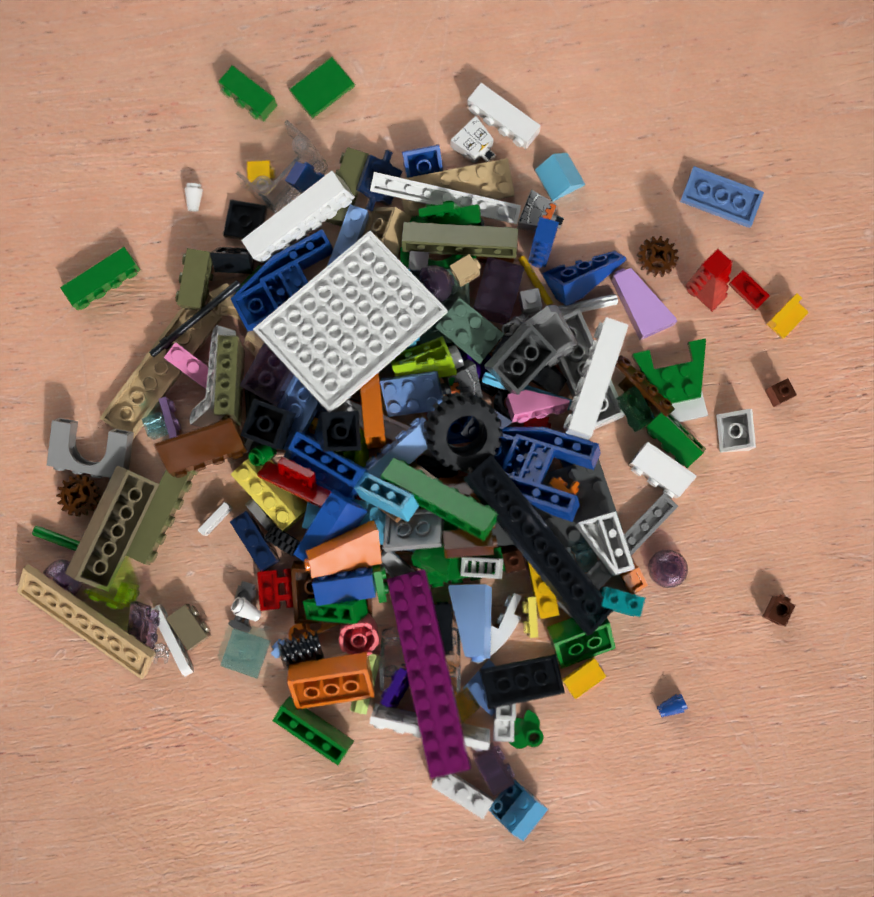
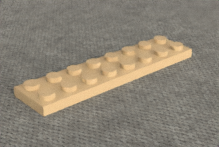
(156, 375)
(85, 621)

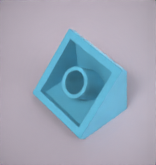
(559, 176)

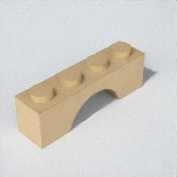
(226, 308)

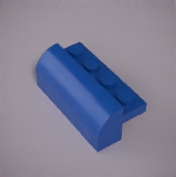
(330, 468)

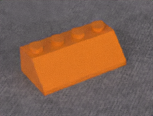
(331, 680)

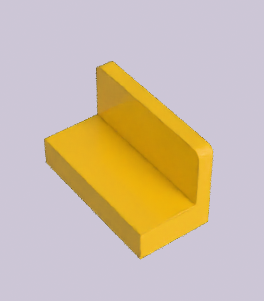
(788, 317)
(584, 678)

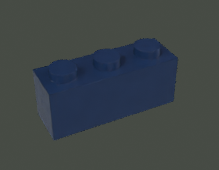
(254, 541)

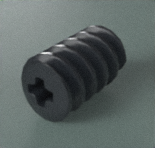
(300, 647)

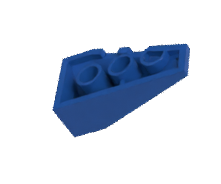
(576, 281)

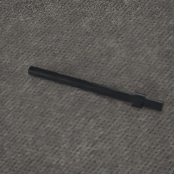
(166, 342)

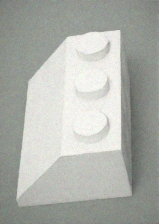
(661, 470)

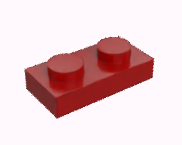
(749, 290)

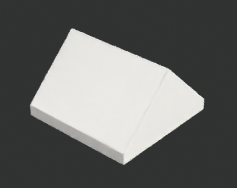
(736, 431)

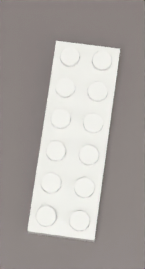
(406, 721)

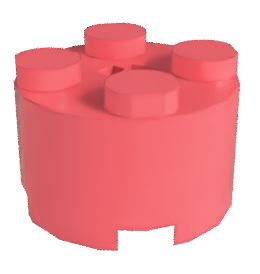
(359, 637)

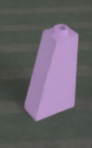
(641, 304)

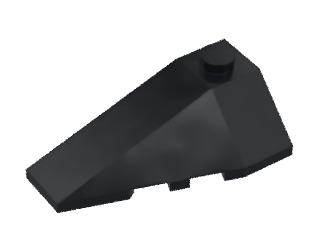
(547, 378)

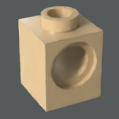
(465, 270)

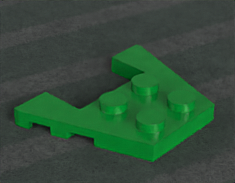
(678, 381)

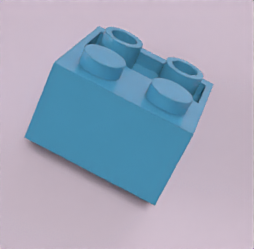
(518, 810)

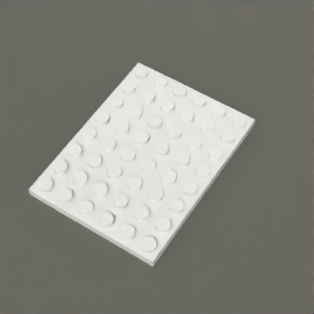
(350, 321)

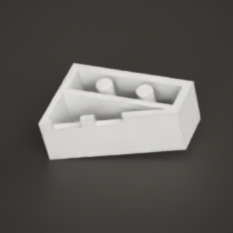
(608, 542)

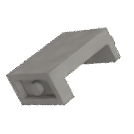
(555, 330)

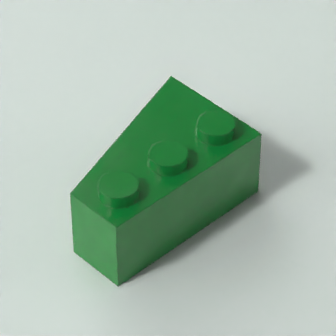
(434, 559)

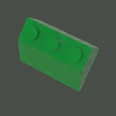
(574, 646)

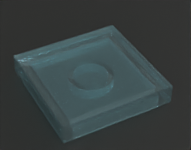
(245, 653)

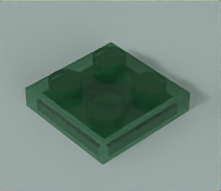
(635, 408)

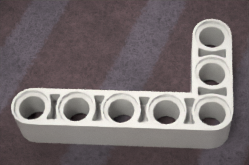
(203, 413)

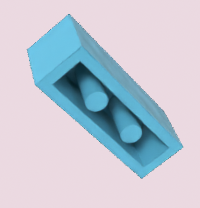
(386, 496)

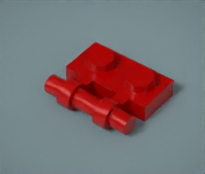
(269, 589)

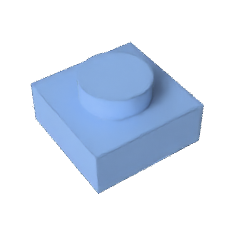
(276, 653)

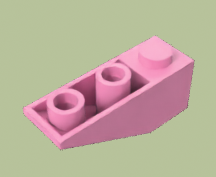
(534, 404)

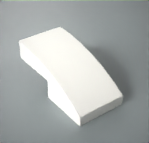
(504, 723)

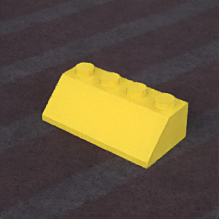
(277, 503)

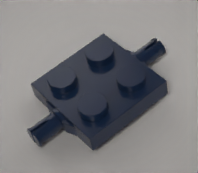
(381, 166)

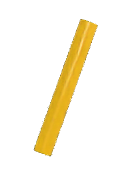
(535, 280)

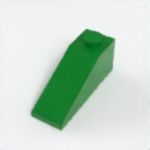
(343, 612)

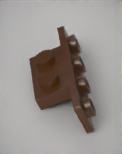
(648, 390)

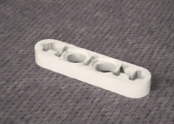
(174, 643)

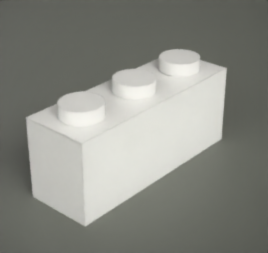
(463, 794)

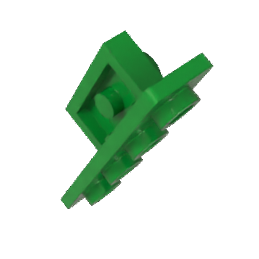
(449, 214)

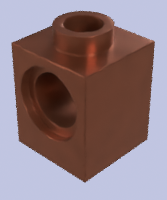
(780, 392)
(513, 561)
(771, 613)

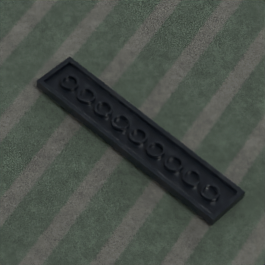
(538, 545)

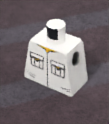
(474, 142)

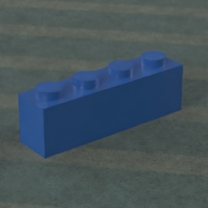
(543, 242)

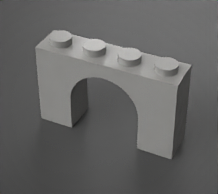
(64, 454)

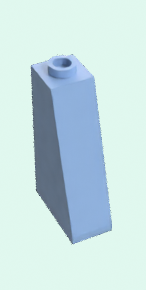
(473, 618)

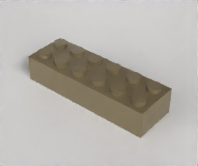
(112, 529)

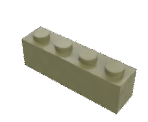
(351, 168)

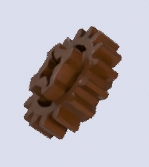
(654, 249)
(75, 503)

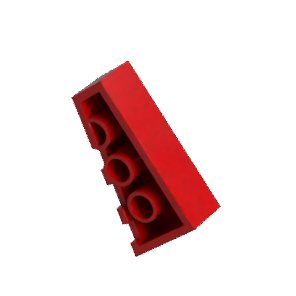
(711, 280)

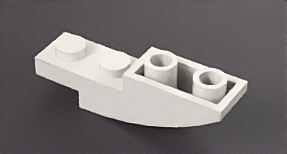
(507, 623)

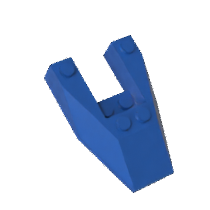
(279, 279)
(527, 456)

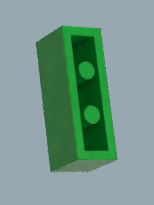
(247, 94)
(675, 439)

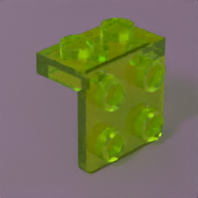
(125, 595)

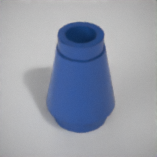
(672, 706)

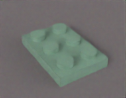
(469, 330)

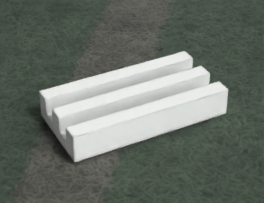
(215, 519)

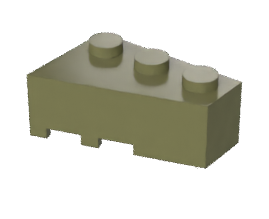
(194, 279)

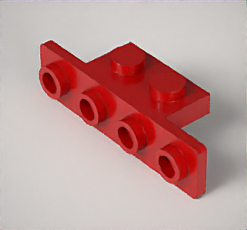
(295, 480)

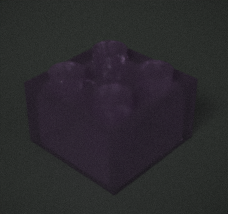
(493, 769)

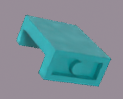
(622, 601)

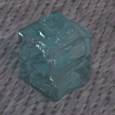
(155, 426)

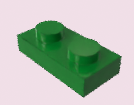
(382, 587)

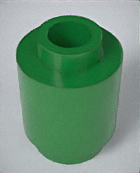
(261, 454)

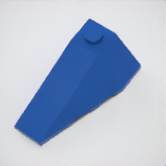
(334, 518)

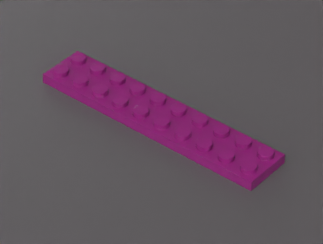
(428, 674)

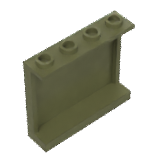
(229, 377)

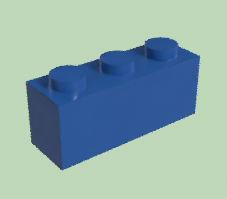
(344, 586)

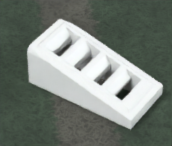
(498, 568)

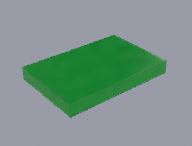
(322, 87)

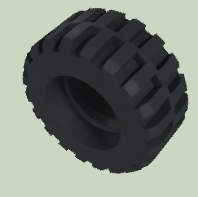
(446, 414)

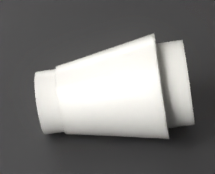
(193, 196)
(243, 608)

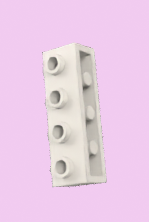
(503, 116)

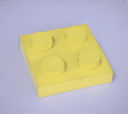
(530, 626)

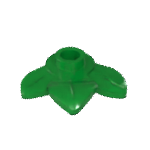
(524, 728)

